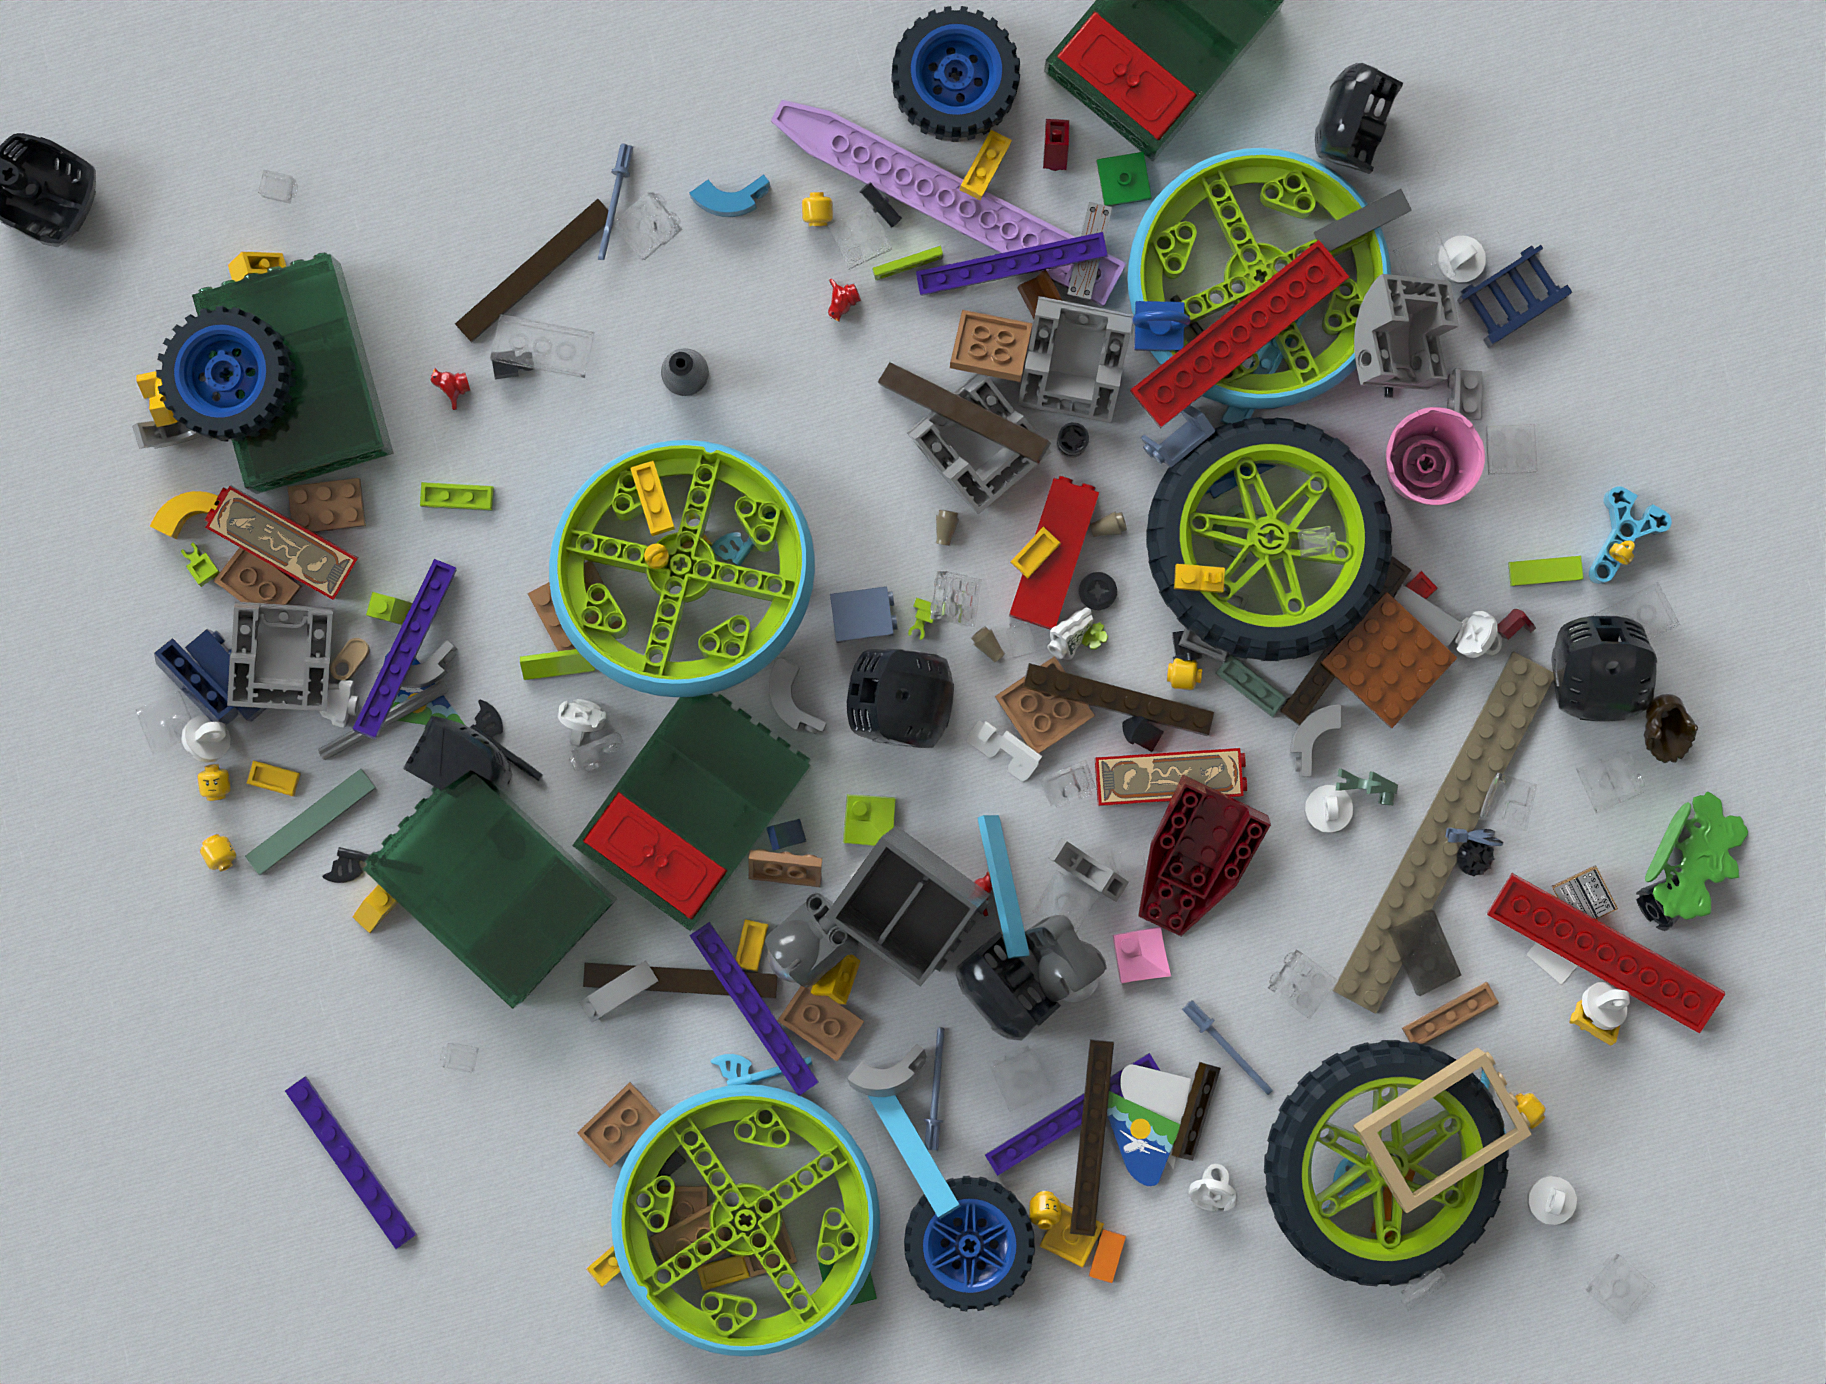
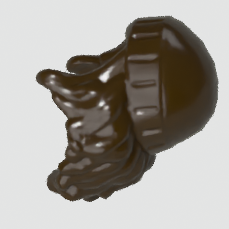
(1669, 729)

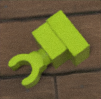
(923, 615)

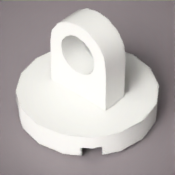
(1466, 258)
(1478, 635)
(581, 717)
(206, 739)
(1328, 808)
(1605, 1005)
(1213, 1194)
(1552, 1200)

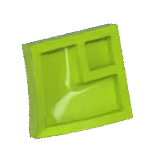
(867, 818)

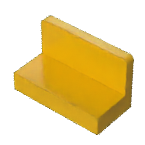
(838, 981)

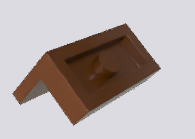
(1039, 286)

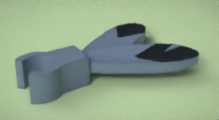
(1482, 835)

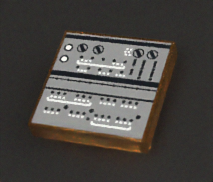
(1586, 893)

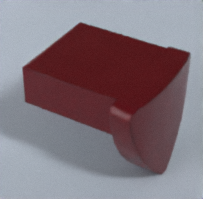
(1514, 622)

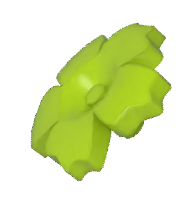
(1095, 636)

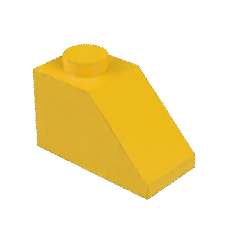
(254, 262)
(374, 908)

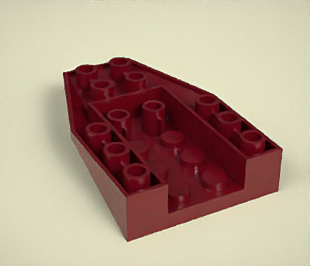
(1198, 855)

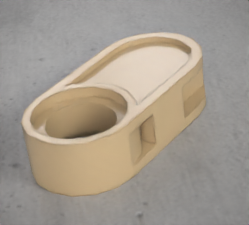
(353, 655)

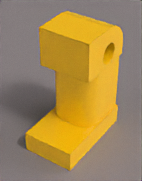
(148, 385)

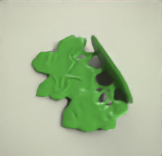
(1703, 856)

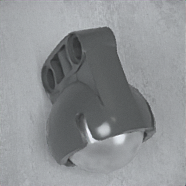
(808, 943)
(1067, 965)

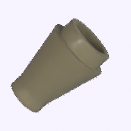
(1109, 525)
(945, 526)
(988, 644)

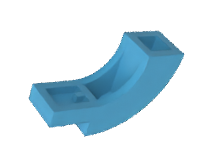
(729, 203)

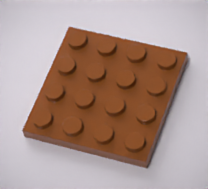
(1389, 660)

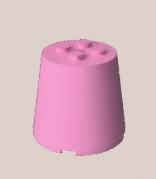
(1449, 448)

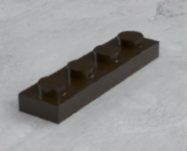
(1196, 1111)

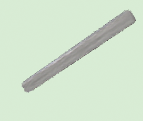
(395, 714)

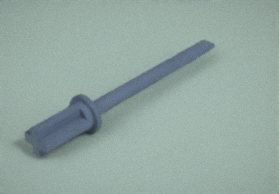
(621, 170)
(1196, 1014)
(932, 1124)

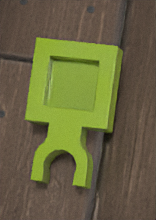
(201, 566)

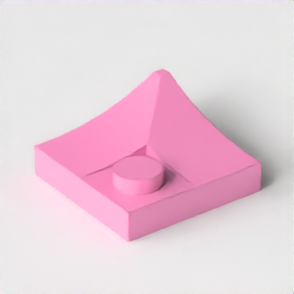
(1141, 955)

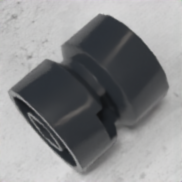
(1072, 440)

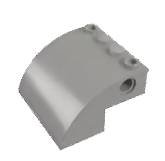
(1401, 331)
(1075, 359)
(966, 460)
(280, 656)

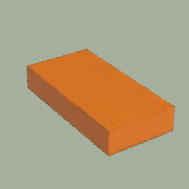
(1107, 1255)

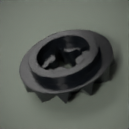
(1106, 599)
(1465, 860)

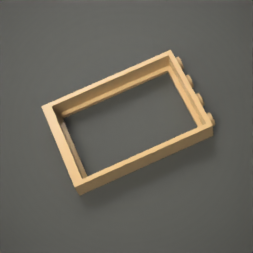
(1369, 1126)

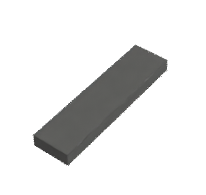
(1363, 220)

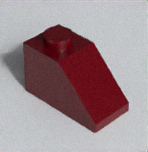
(1056, 144)

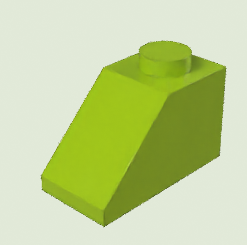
(388, 608)

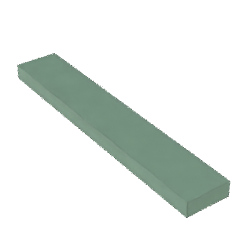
(310, 821)

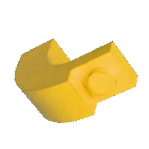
(180, 508)

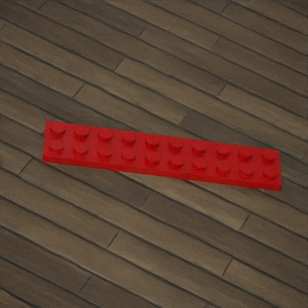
(1239, 334)
(1606, 953)

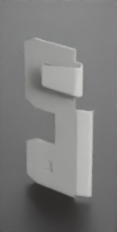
(989, 742)

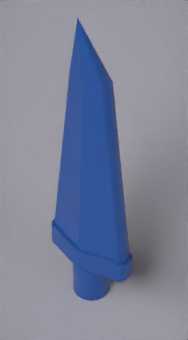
(1229, 482)

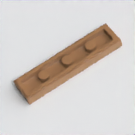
(1451, 1014)

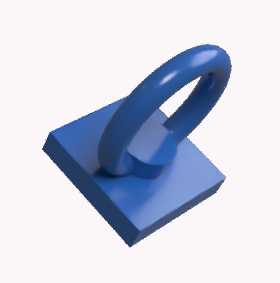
(1159, 326)

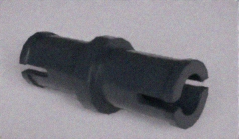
(880, 204)

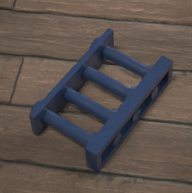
(1534, 306)

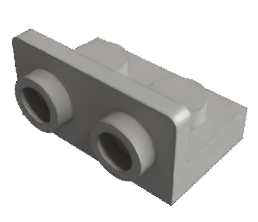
(1465, 393)

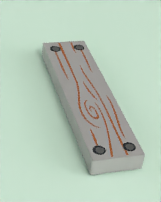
(1085, 272)

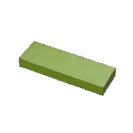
(907, 263)
(456, 496)
(1545, 570)
(554, 664)

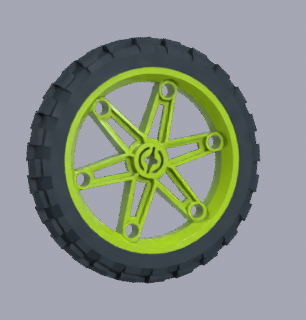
(1326, 461)
(1307, 1114)

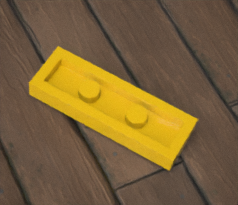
(985, 165)
(652, 498)

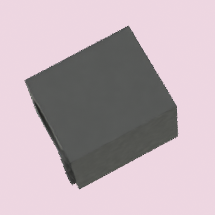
(908, 905)

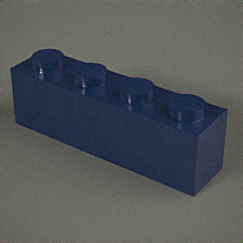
(215, 661)
(195, 682)

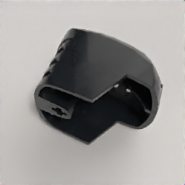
(1344, 119)
(59, 199)
(1603, 691)
(924, 701)
(451, 750)
(995, 1000)

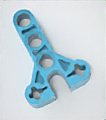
(1620, 516)

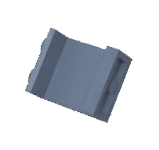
(1182, 440)
(863, 613)

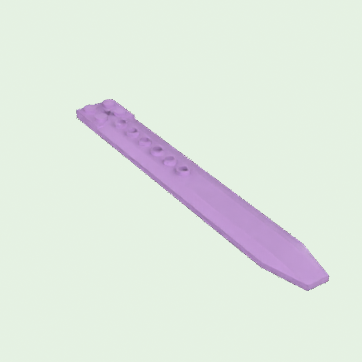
(928, 188)

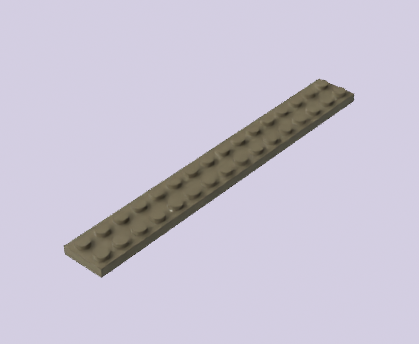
(1457, 806)

